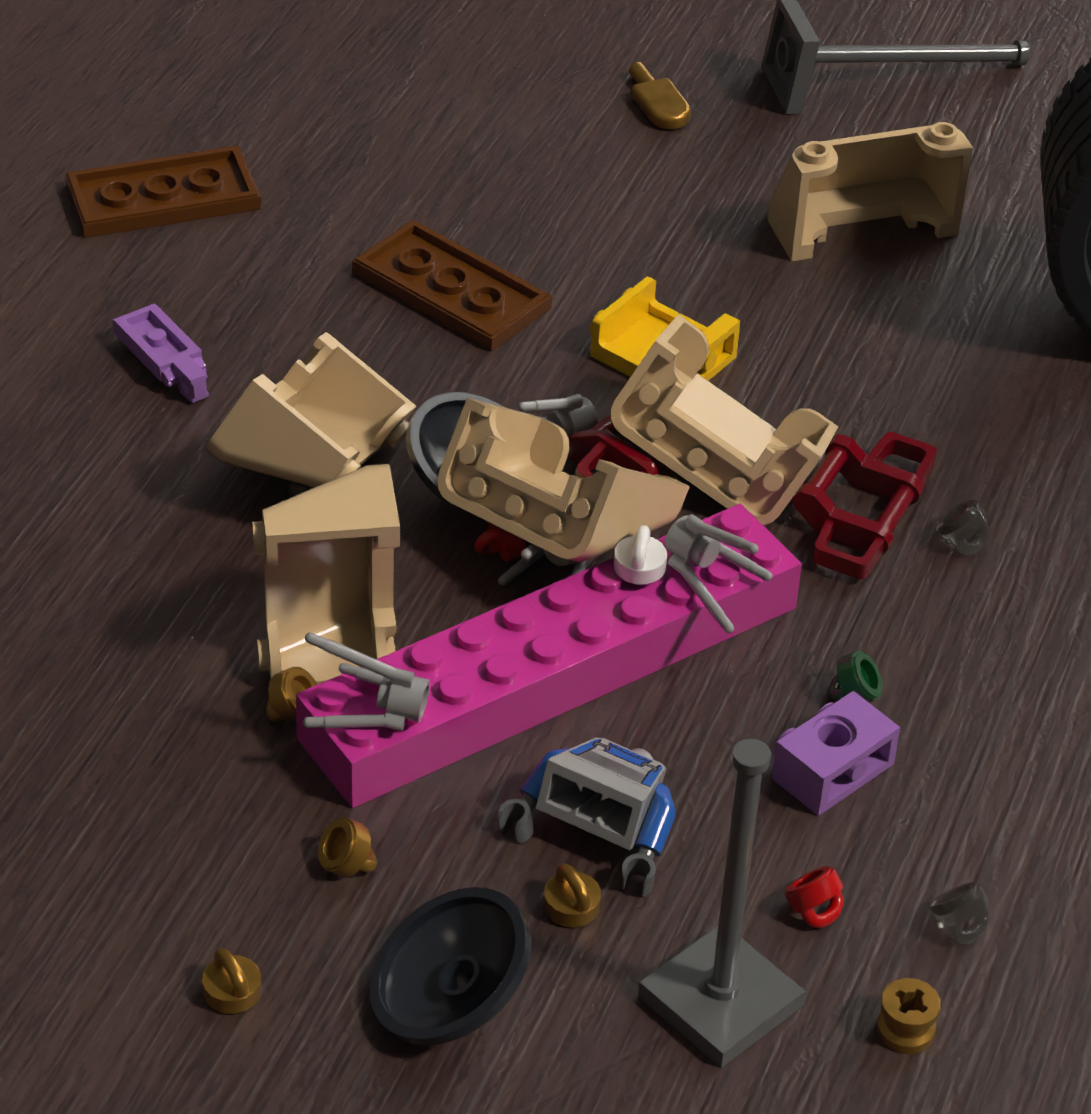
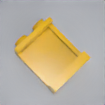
(634, 322)

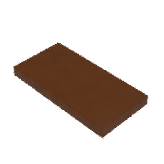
(162, 191)
(452, 285)

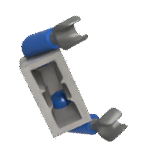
(604, 792)

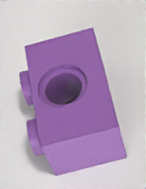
(835, 752)

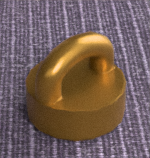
(283, 693)
(346, 848)
(571, 897)
(231, 983)

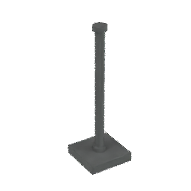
(795, 48)
(720, 986)

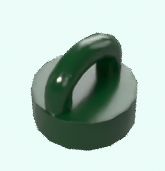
(858, 674)

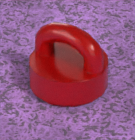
(499, 541)
(814, 890)

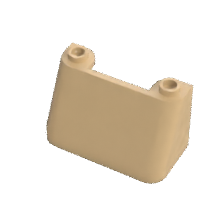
(871, 178)
(314, 421)
(712, 435)
(511, 475)
(329, 572)

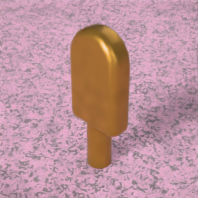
(659, 99)

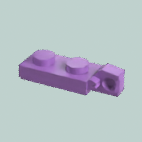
(164, 350)

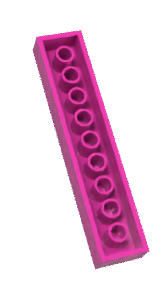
(540, 661)

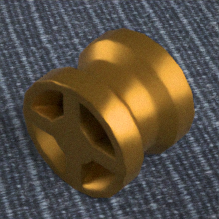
(911, 1030)

